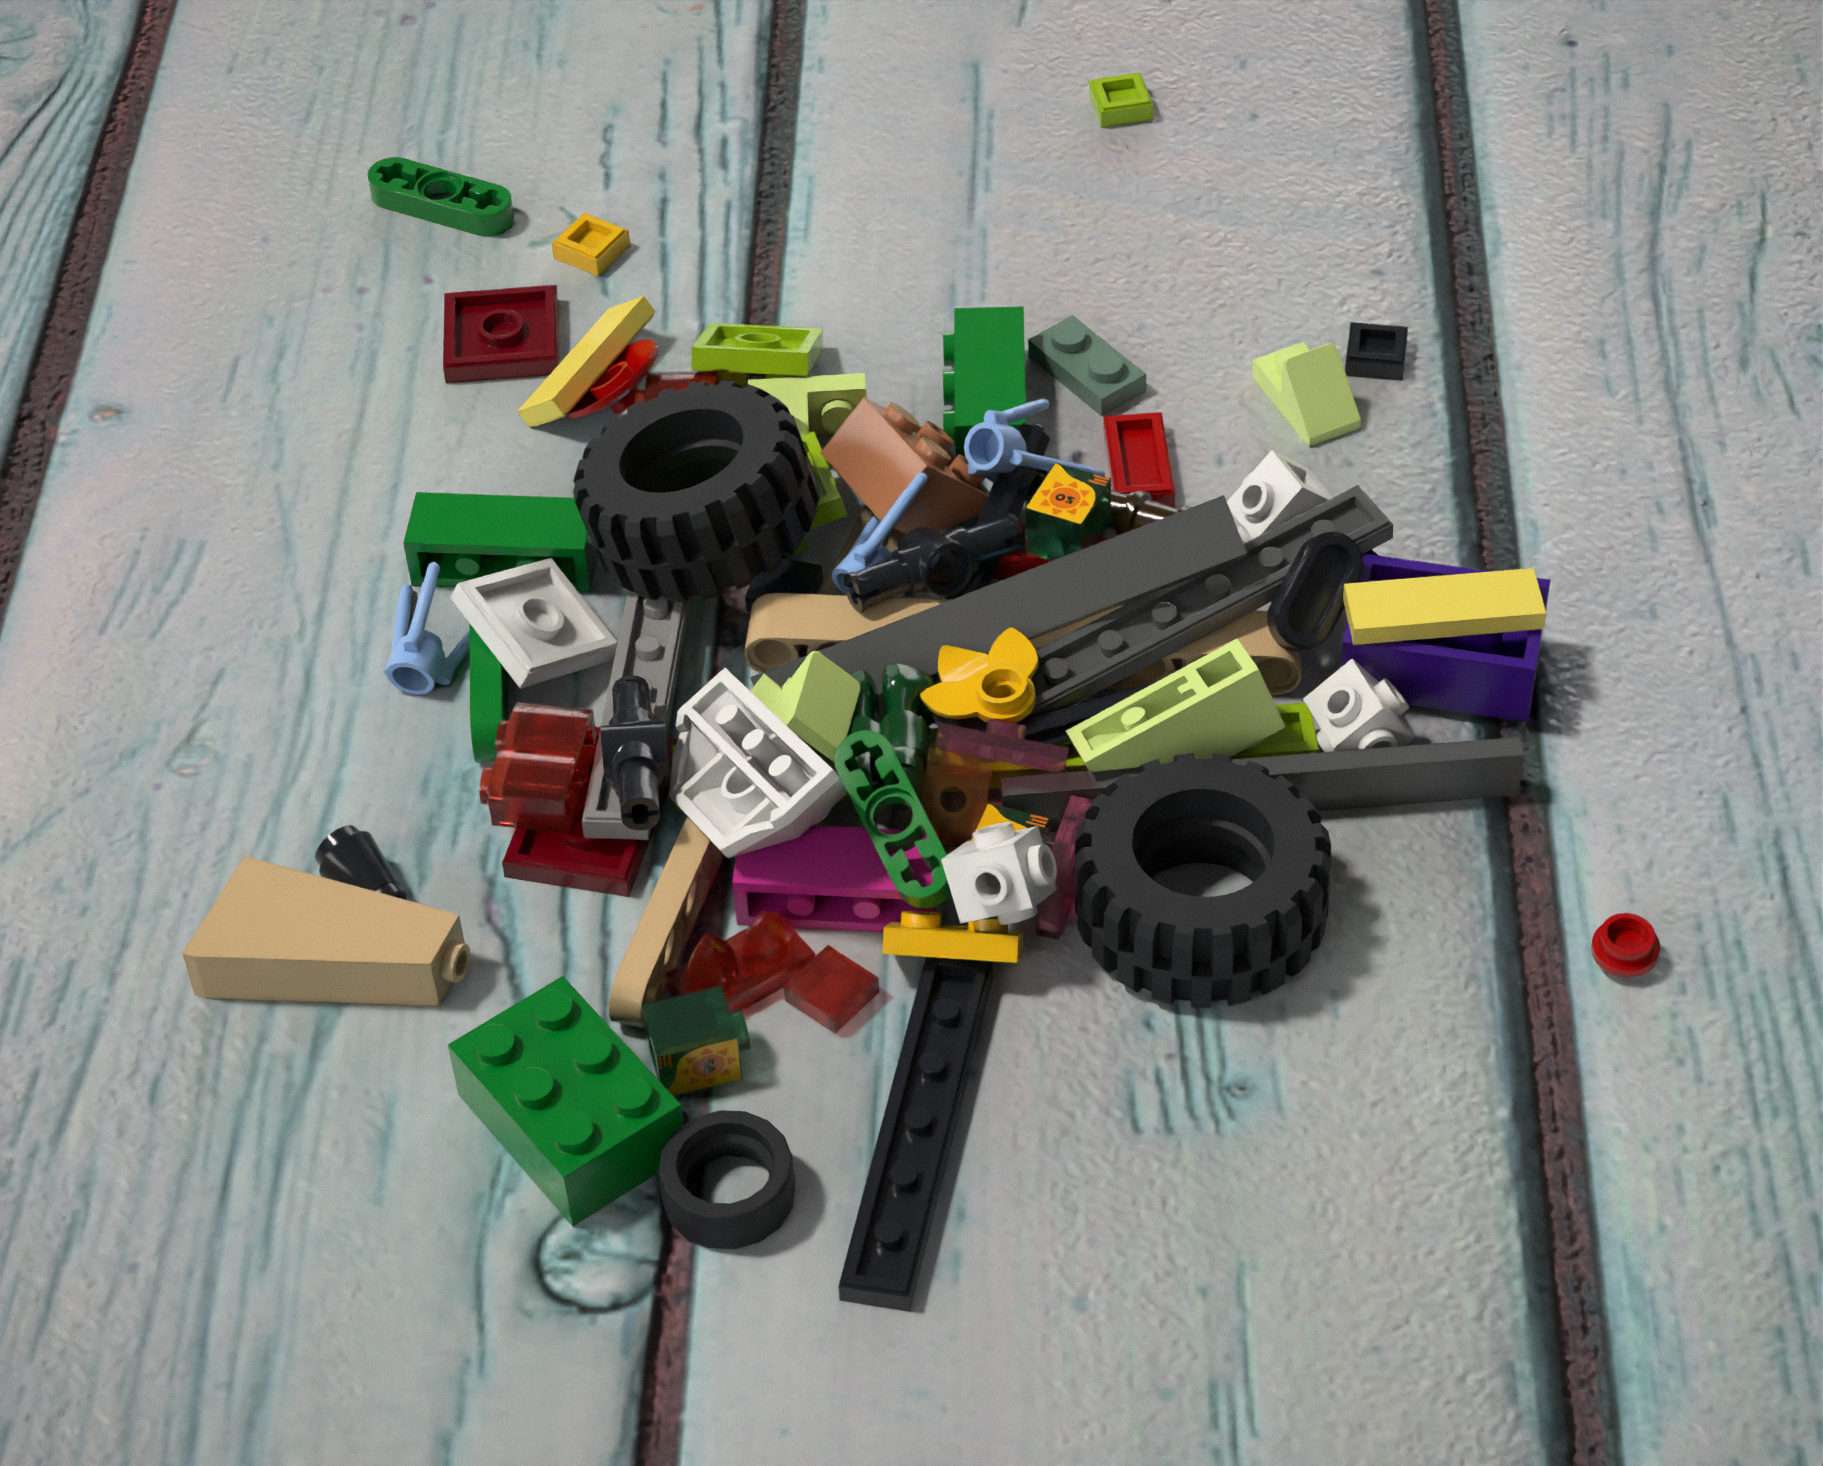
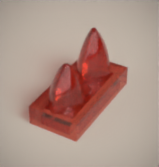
(745, 965)

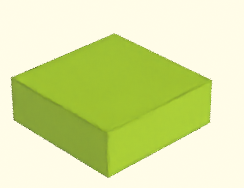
(1120, 99)

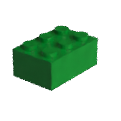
(566, 1099)

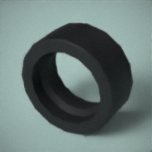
(718, 1136)

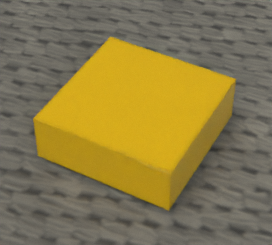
(591, 244)

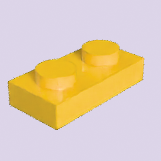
(924, 936)

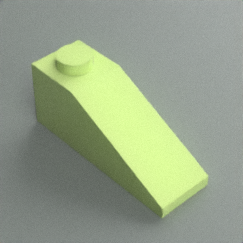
(1200, 709)

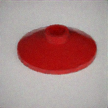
(619, 382)

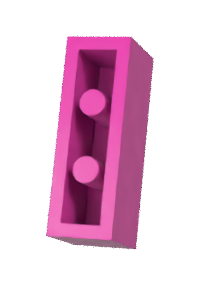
(824, 881)

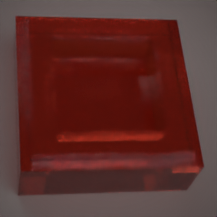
(831, 989)

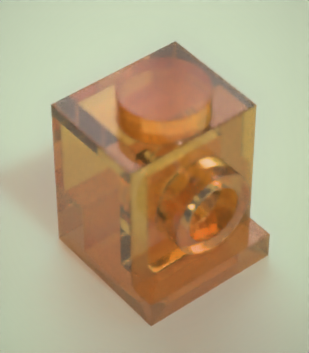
(969, 774)

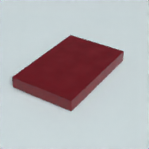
(577, 861)

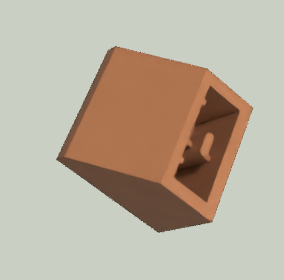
(882, 453)

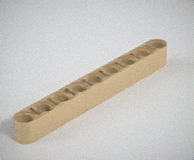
(796, 624)

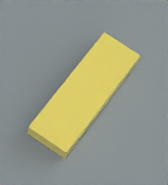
(586, 362)
(1444, 606)

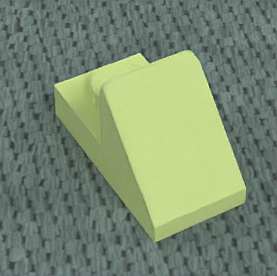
(1309, 391)
(817, 401)
(813, 702)

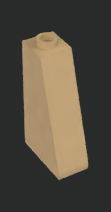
(322, 941)

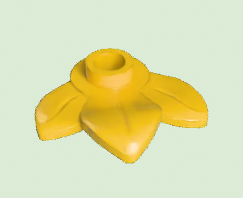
(985, 684)

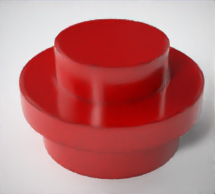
(1626, 945)

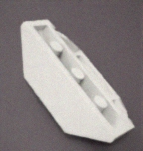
(746, 771)

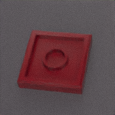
(501, 333)

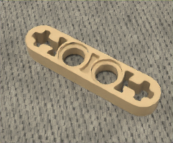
(665, 925)

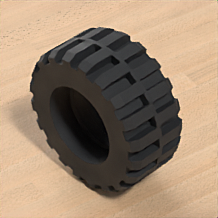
(696, 491)
(1193, 943)

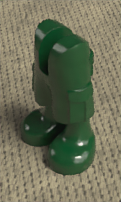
(903, 726)

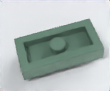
(1087, 365)

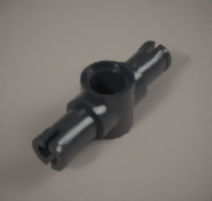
(909, 565)
(635, 753)

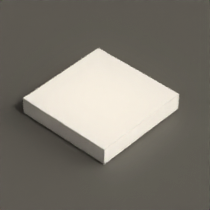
(535, 622)

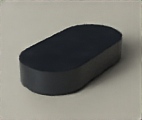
(1313, 591)

